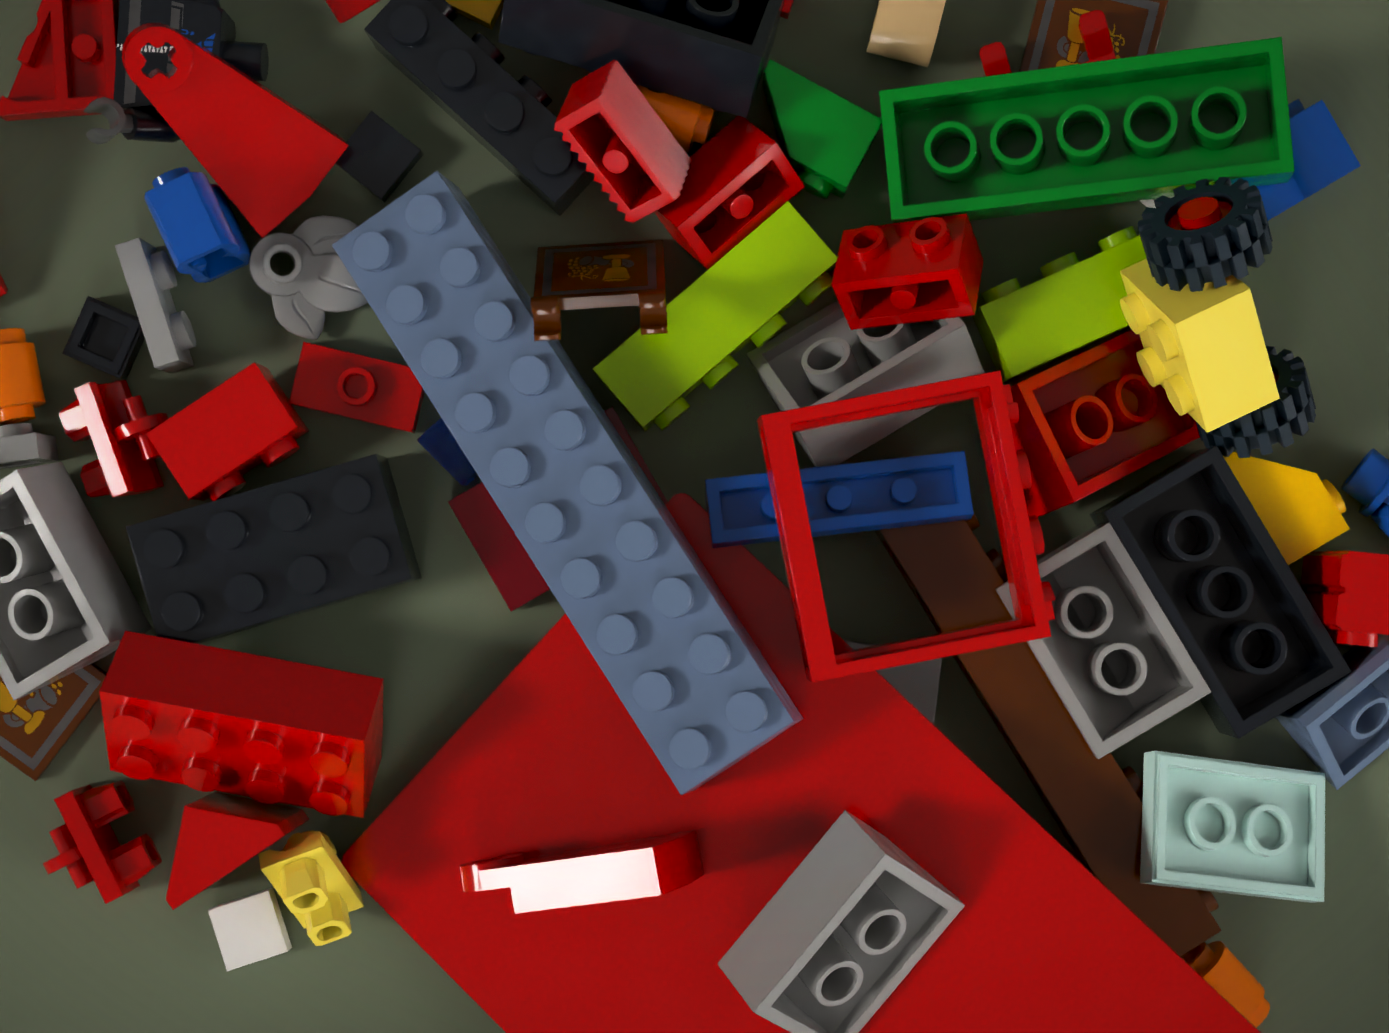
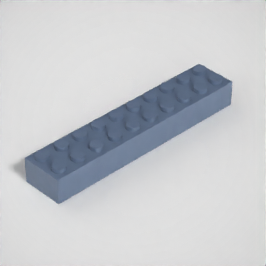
(567, 484)

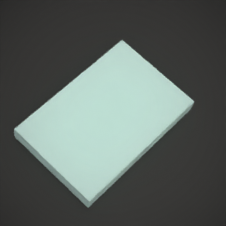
(1233, 827)

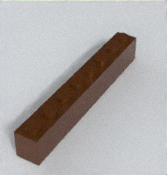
(1087, 796)

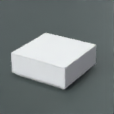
(250, 929)

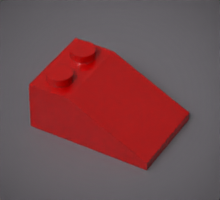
(1093, 423)

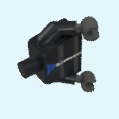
(197, 20)

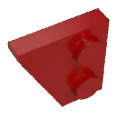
(65, 61)

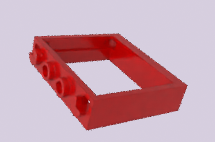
(1018, 533)

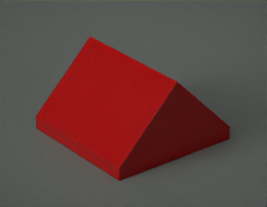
(222, 835)

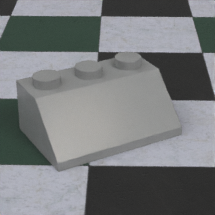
(830, 362)
(57, 583)
(1110, 643)
(839, 933)

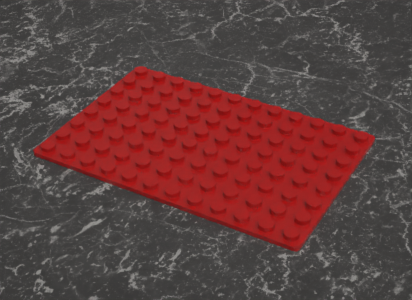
(566, 769)

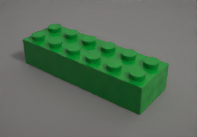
(1088, 133)

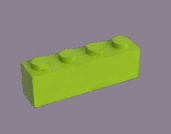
(1061, 311)
(717, 317)

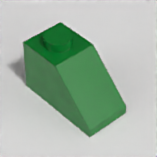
(818, 130)

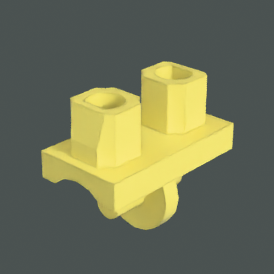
(313, 885)

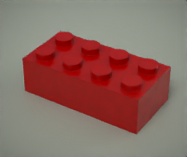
(243, 724)

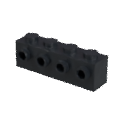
(481, 96)

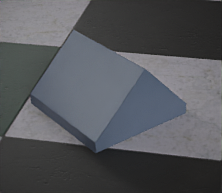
(1349, 719)

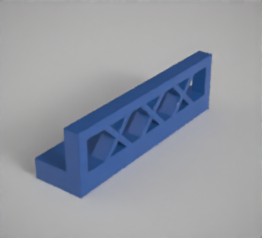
(845, 498)

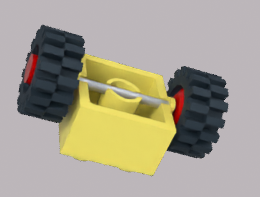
(1203, 321)

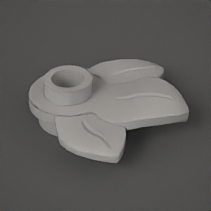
(318, 277)

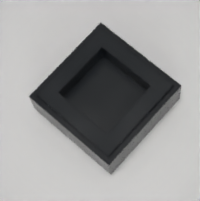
(378, 156)
(105, 338)

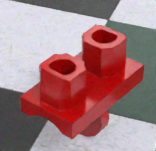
(119, 436)
(90, 845)

